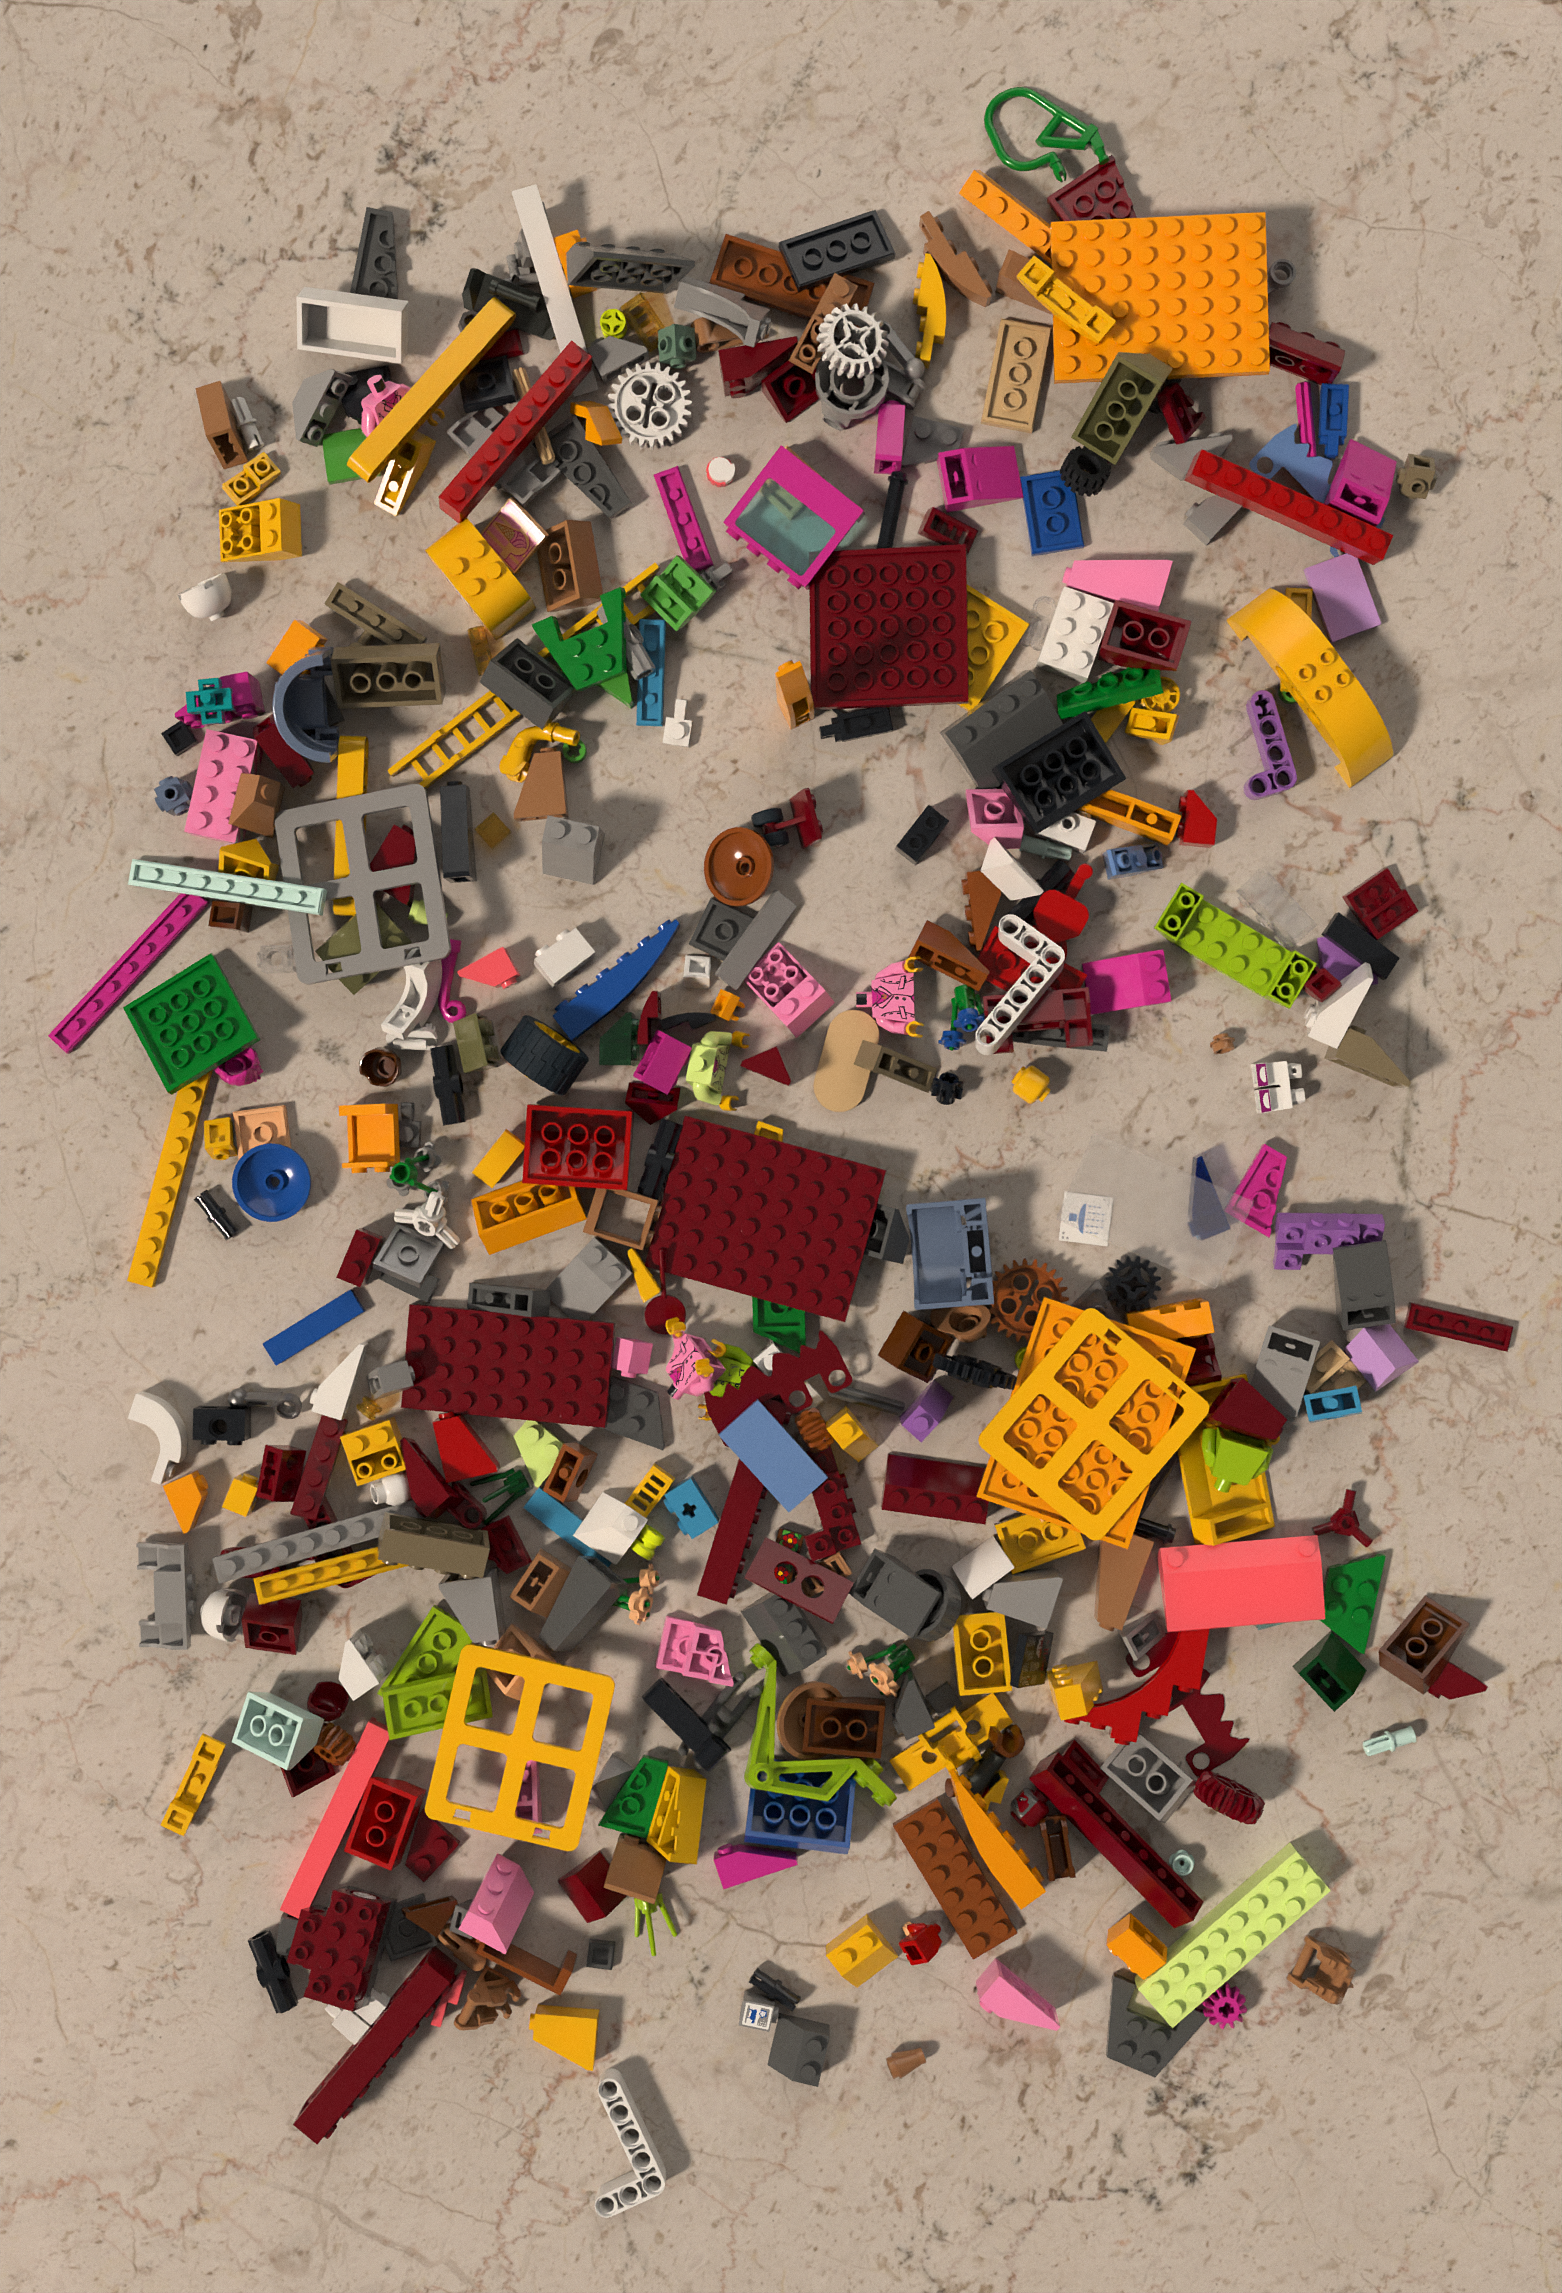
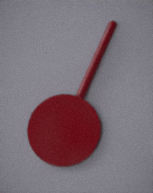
(663, 1306)

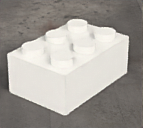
(1074, 635)

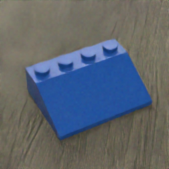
(802, 1821)

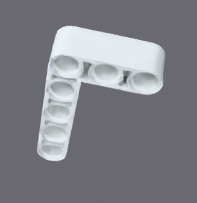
(1023, 987)
(632, 2145)

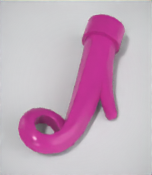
(448, 969)

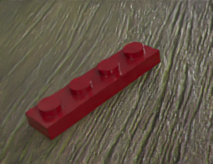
(319, 1468)

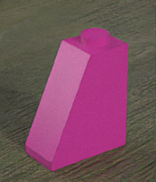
(889, 437)

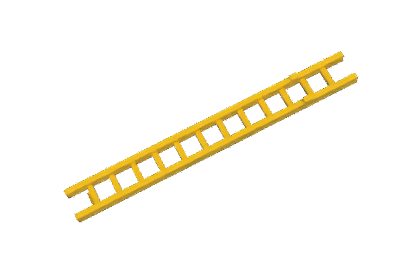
(510, 717)

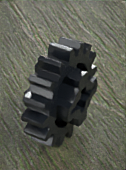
(1134, 1271)

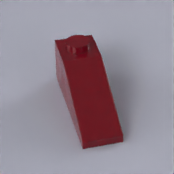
(425, 1482)

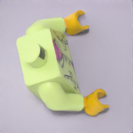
(708, 1067)

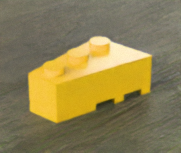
(1074, 1688)
(679, 1816)

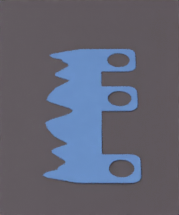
(1308, 471)

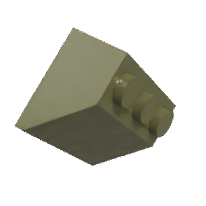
(347, 943)

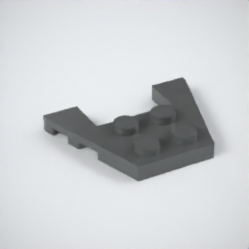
(1140, 2039)

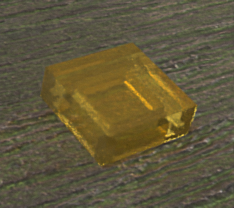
(493, 830)

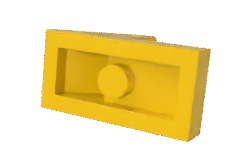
(1152, 725)

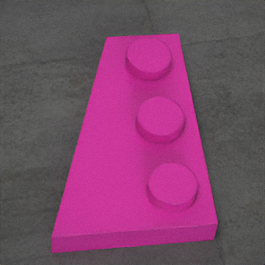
(1262, 1186)

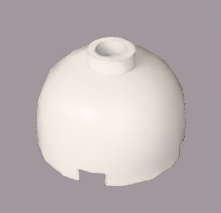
(207, 598)
(223, 1614)

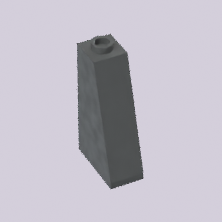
(581, 1603)

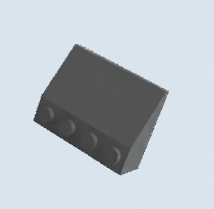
(625, 268)
(1001, 727)

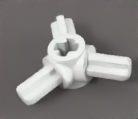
(430, 1219)

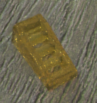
(637, 328)

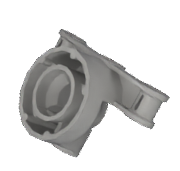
(887, 379)

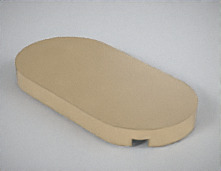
(837, 1081)

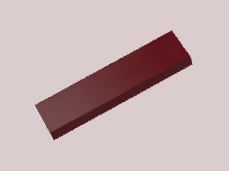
(1458, 1327)

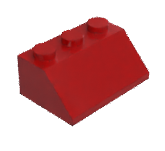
(385, 1821)

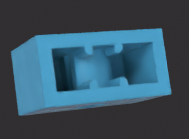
(704, 1514)

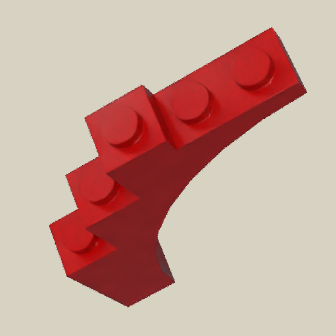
(1180, 1668)

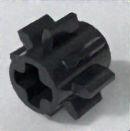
(947, 1088)

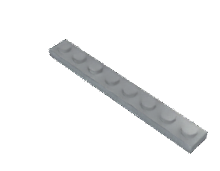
(306, 1543)

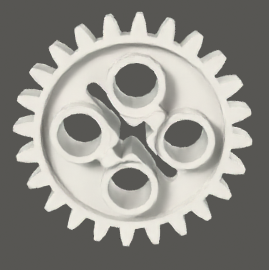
(672, 410)

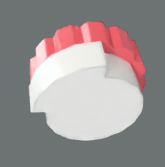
(720, 471)

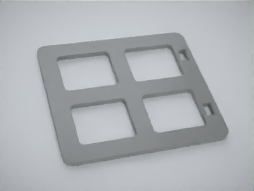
(364, 883)

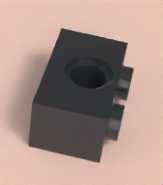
(921, 835)
(237, 1422)

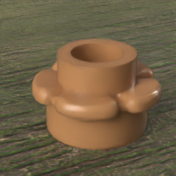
(1222, 1043)

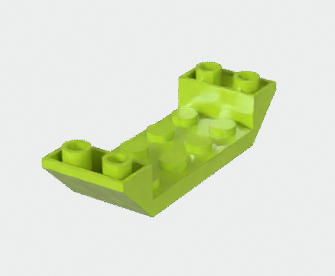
(1233, 948)

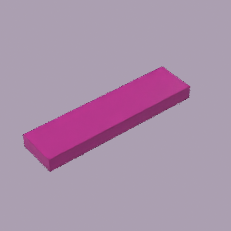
(683, 519)

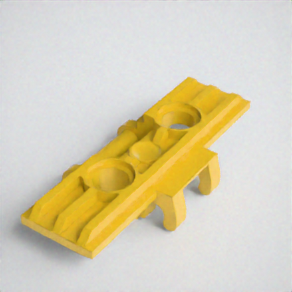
(955, 1746)

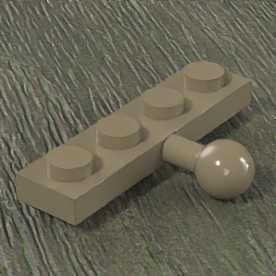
(371, 619)

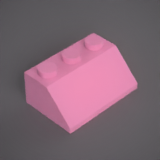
(498, 1904)

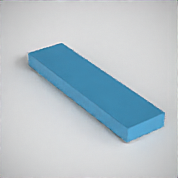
(651, 688)
(560, 1520)

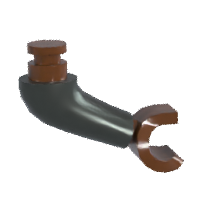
(984, 1771)

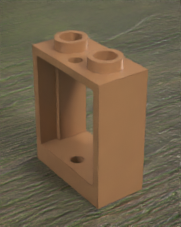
(596, 1210)

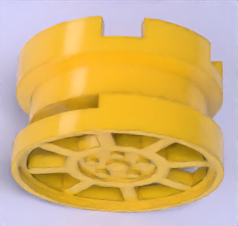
(1163, 702)

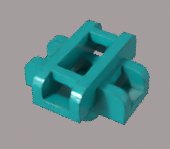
(207, 701)

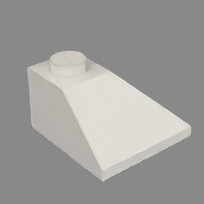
(610, 1528)

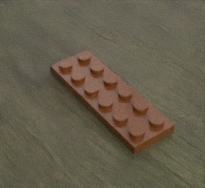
(767, 281)
(955, 1878)

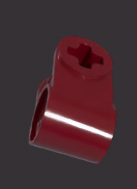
(463, 1504)

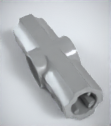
(636, 656)

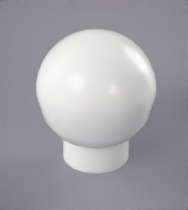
(391, 1489)

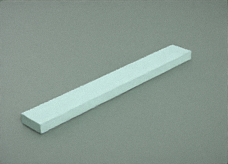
(227, 887)

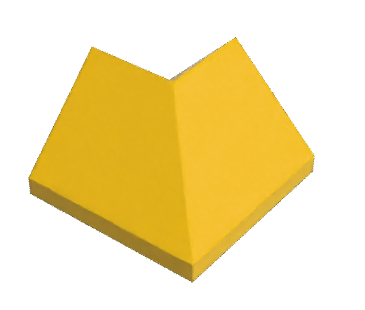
(247, 860)

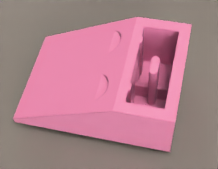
(788, 990)

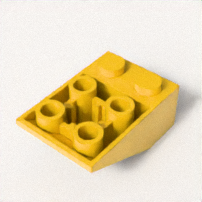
(260, 531)

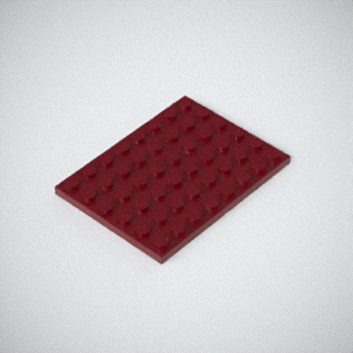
(766, 1218)

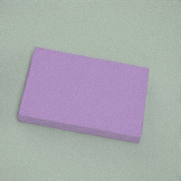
(1342, 597)

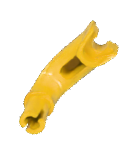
(516, 762)

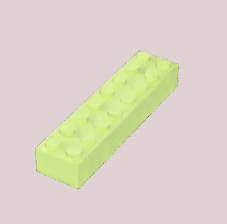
(1233, 1934)

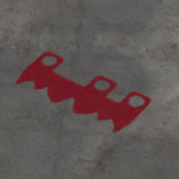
(787, 1376)
(1203, 1710)

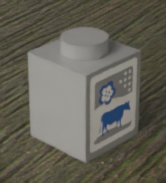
(757, 2011)

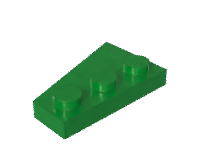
(637, 1799)

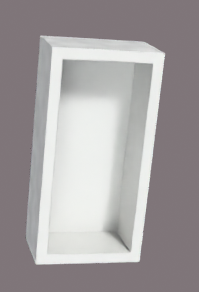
(352, 325)

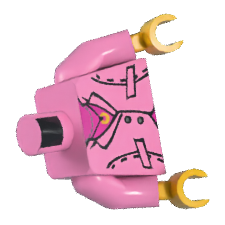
(382, 401)
(893, 998)
(690, 1364)

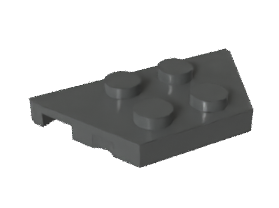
(635, 1413)

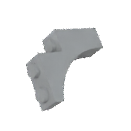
(724, 308)

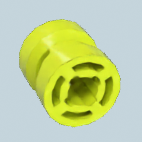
(647, 1542)

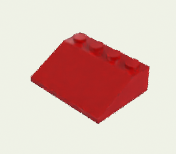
(577, 1147)

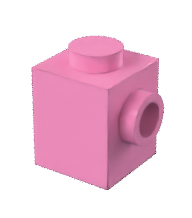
(631, 1356)

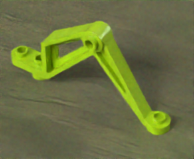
(762, 1753)

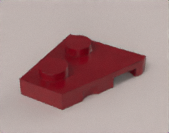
(1179, 414)
(506, 1545)

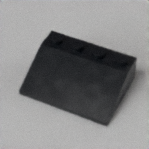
(1059, 773)

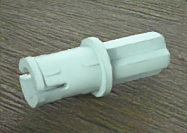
(1045, 848)
(1389, 1741)

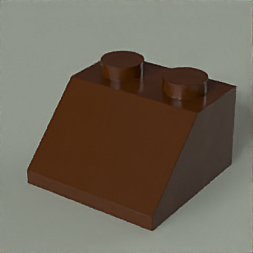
(913, 1346)

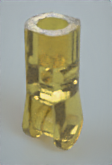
(480, 647)

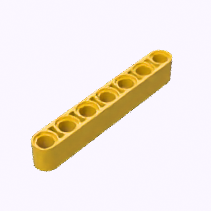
(351, 781)

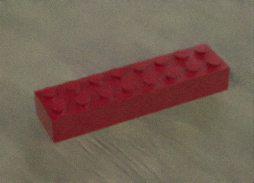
(383, 2039)

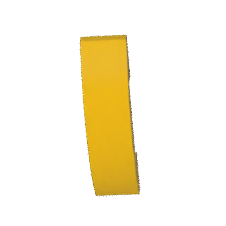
(1063, 302)
(194, 1784)

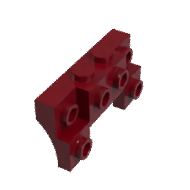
(1053, 1010)
(834, 1511)

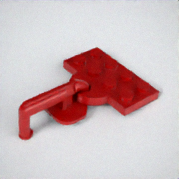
(1057, 918)

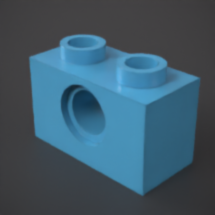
(1333, 1404)

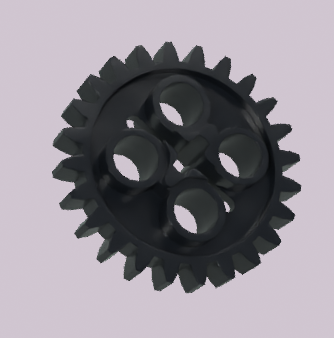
(967, 1369)

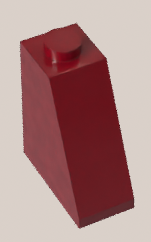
(290, 763)
(396, 852)
(1245, 1412)

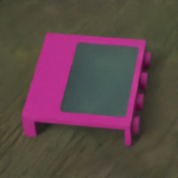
(792, 518)

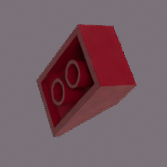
(746, 366)
(1143, 638)

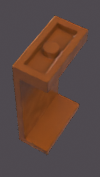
(531, 1966)

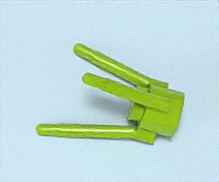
(648, 1908)

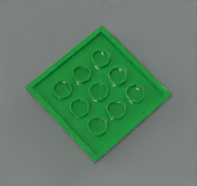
(191, 1023)

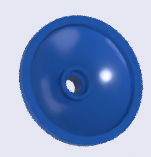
(254, 1185)

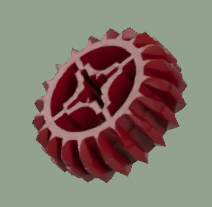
(1229, 1797)

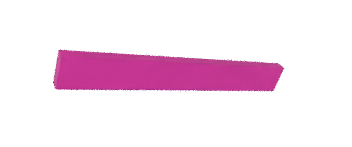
(127, 970)

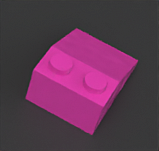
(1127, 982)

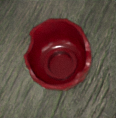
(328, 1700)

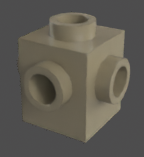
(1416, 476)

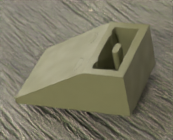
(476, 1044)

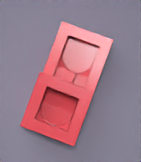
(452, 1997)

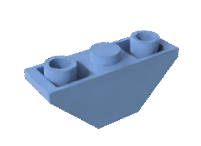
(1132, 860)

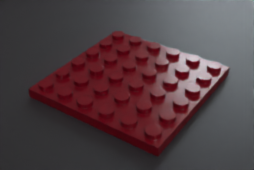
(890, 628)

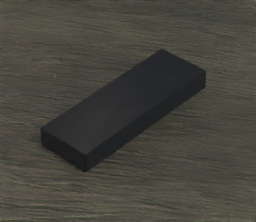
(1360, 945)

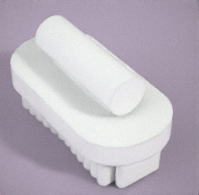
(418, 1039)

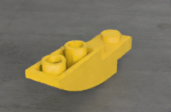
(931, 303)

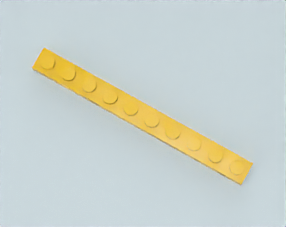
(168, 1182)

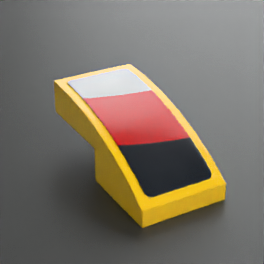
(996, 1789)

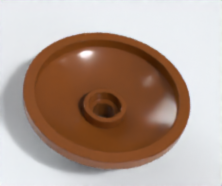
(727, 864)

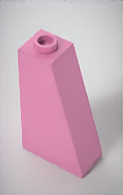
(1121, 580)

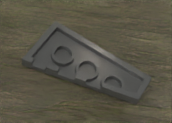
(376, 258)
(586, 467)

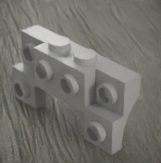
(519, 480)
(171, 1595)

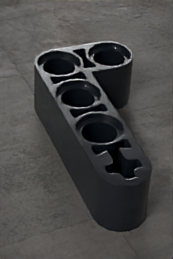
(686, 1724)

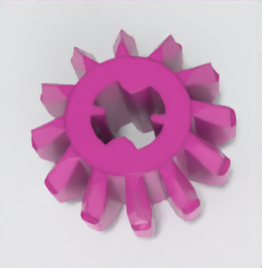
(1230, 2012)

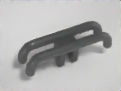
(719, 1717)

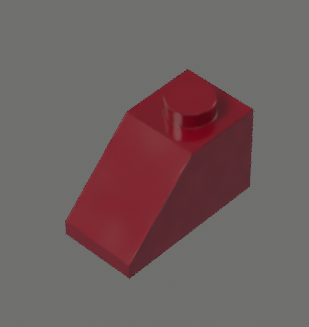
(1456, 1683)

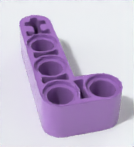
(1265, 743)

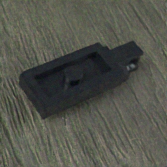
(858, 724)

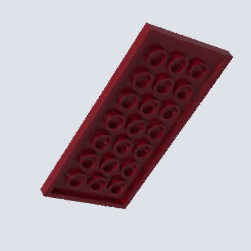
(509, 1365)

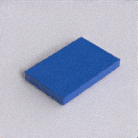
(1051, 514)

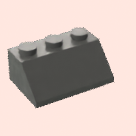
(528, 683)
(785, 1633)

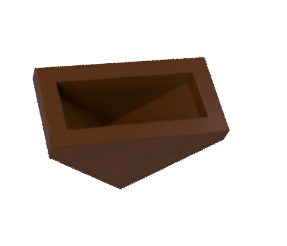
(230, 916)
(431, 1914)

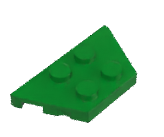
(779, 1323)
(1351, 1598)

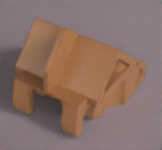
(1333, 1975)
(485, 1998)

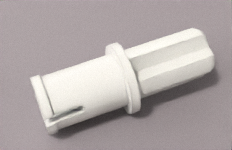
(246, 424)

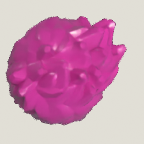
(241, 1069)

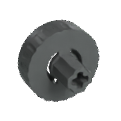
(946, 1609)

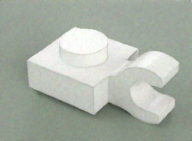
(677, 729)

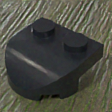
(359, 389)

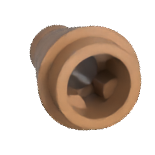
(905, 2062)

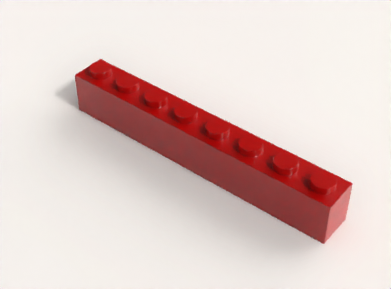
(515, 432)
(1288, 507)

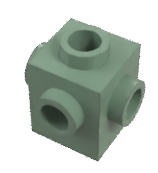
(676, 345)

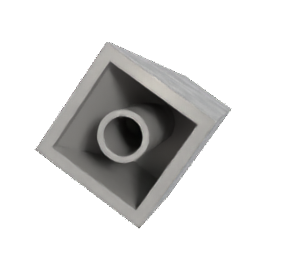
(571, 849)
(1025, 1595)
(476, 1605)

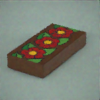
(792, 1541)

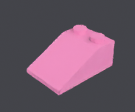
(1013, 1999)

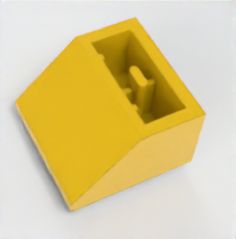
(374, 1451)

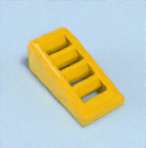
(645, 1281)
(660, 1473)

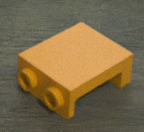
(372, 1136)

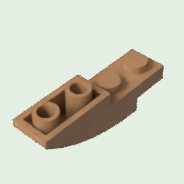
(955, 270)
(836, 295)

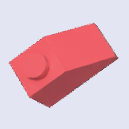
(493, 970)

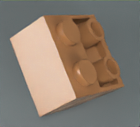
(541, 1583)

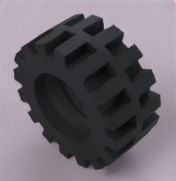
(1078, 479)

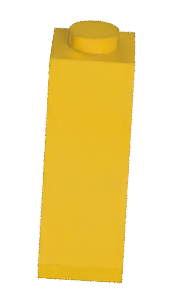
(850, 1434)
(567, 2032)

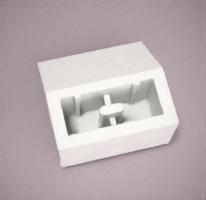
(360, 1665)

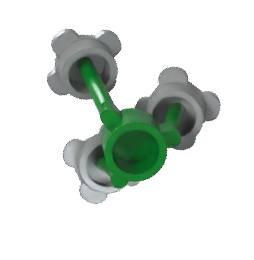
(405, 1174)

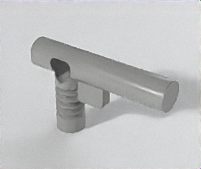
(523, 274)

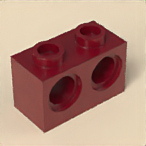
(280, 1473)

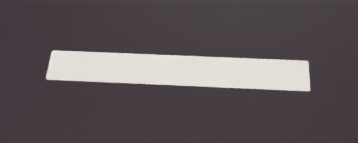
(550, 275)

